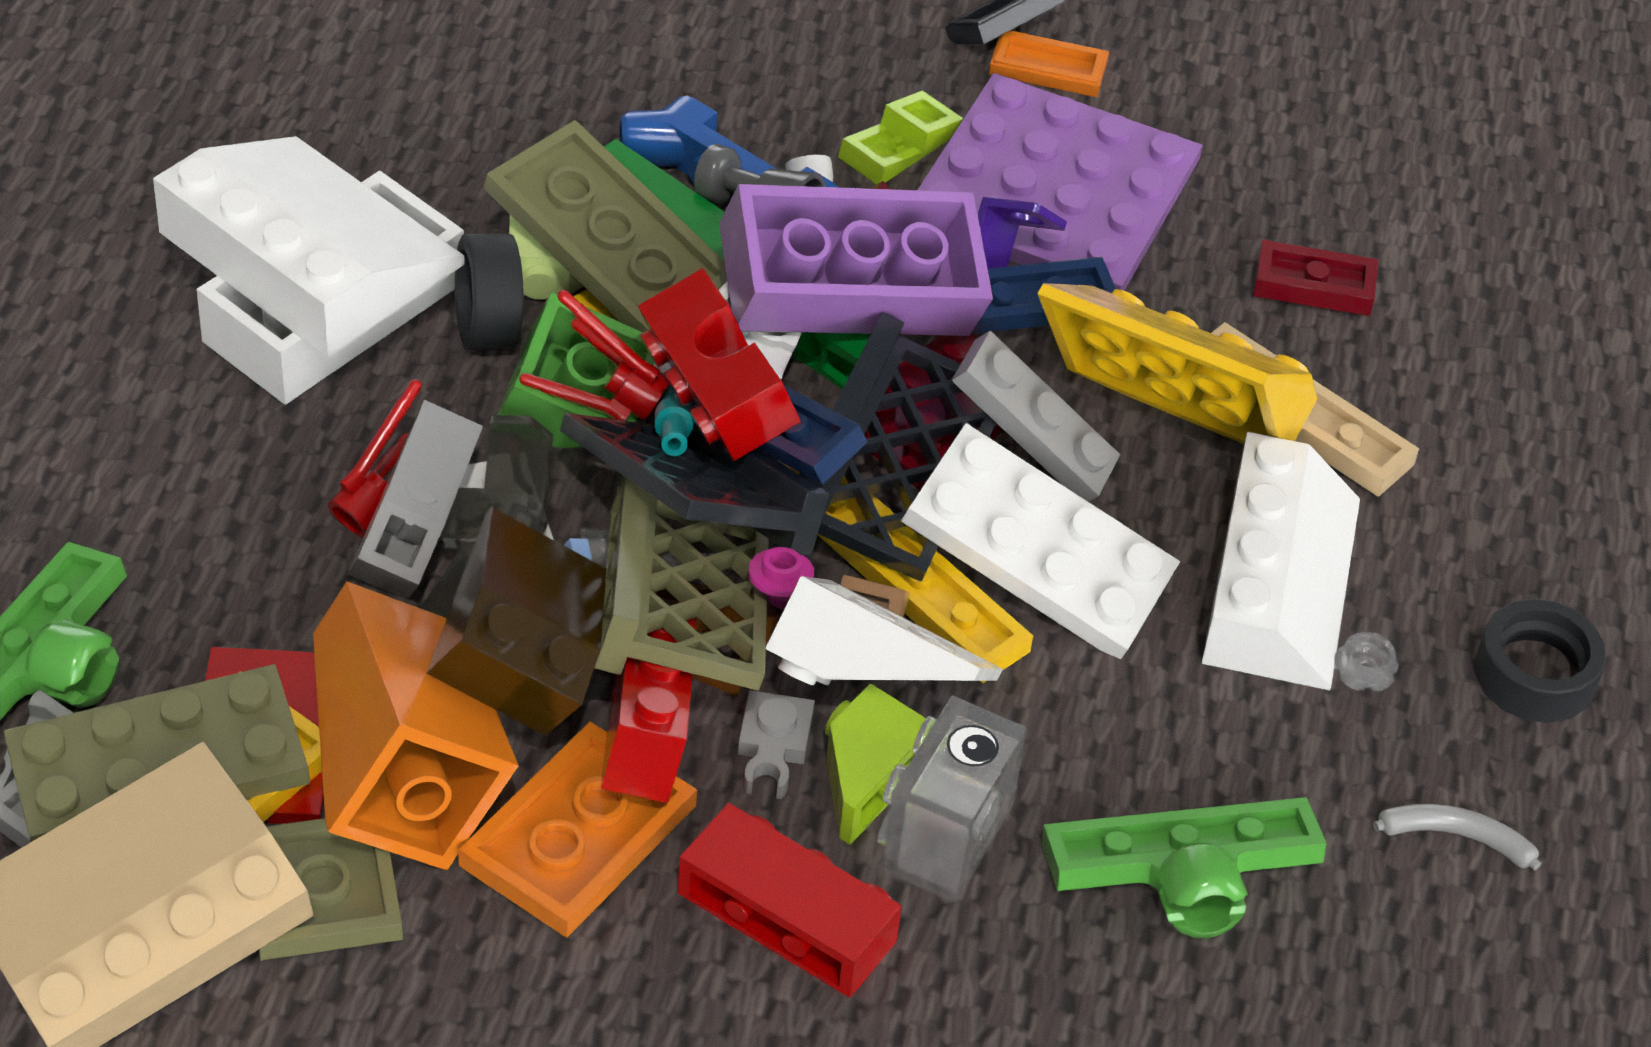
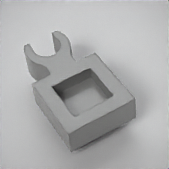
(774, 733)

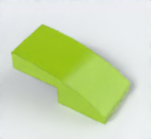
(905, 135)

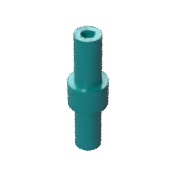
(673, 423)

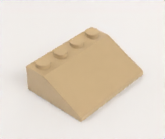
(141, 901)

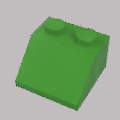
(566, 357)

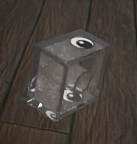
(951, 797)

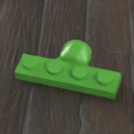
(46, 634)
(1187, 855)

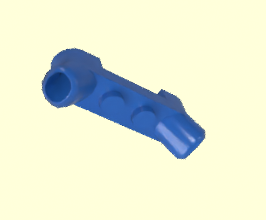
(681, 135)

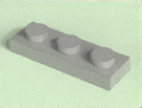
(1036, 417)

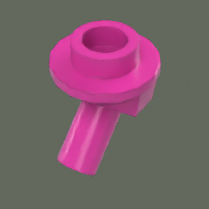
(778, 572)

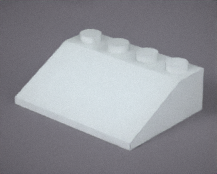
(299, 237)

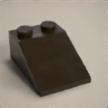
(523, 625)

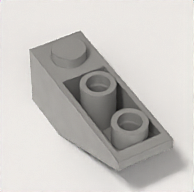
(416, 501)

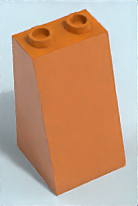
(400, 750)

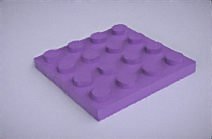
(1080, 162)

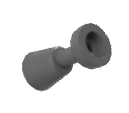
(721, 172)

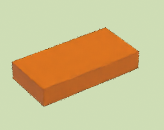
(1049, 63)

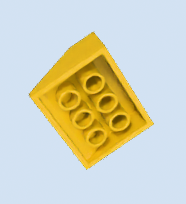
(1176, 364)

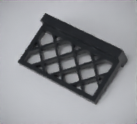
(859, 402)
(707, 481)

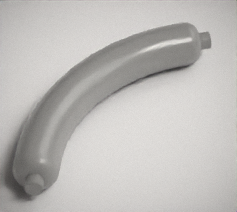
(1462, 822)

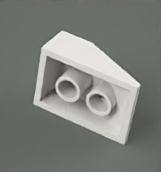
(844, 636)

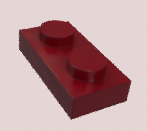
(1316, 277)

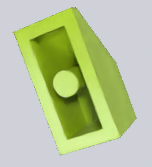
(862, 752)

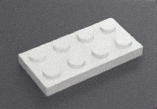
(1041, 542)

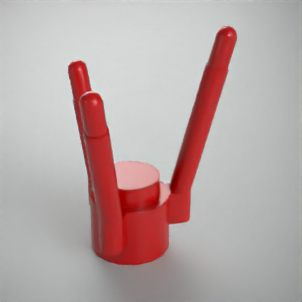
(634, 381)
(363, 488)

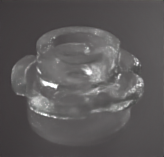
(1368, 649)

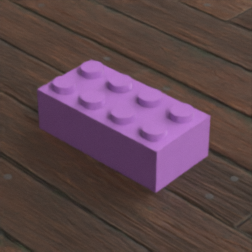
(851, 253)

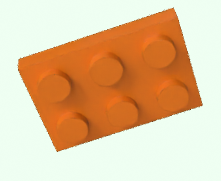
(566, 839)

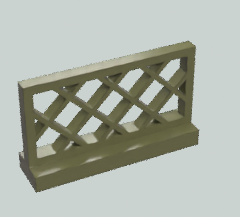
(637, 572)

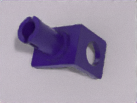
(1000, 222)

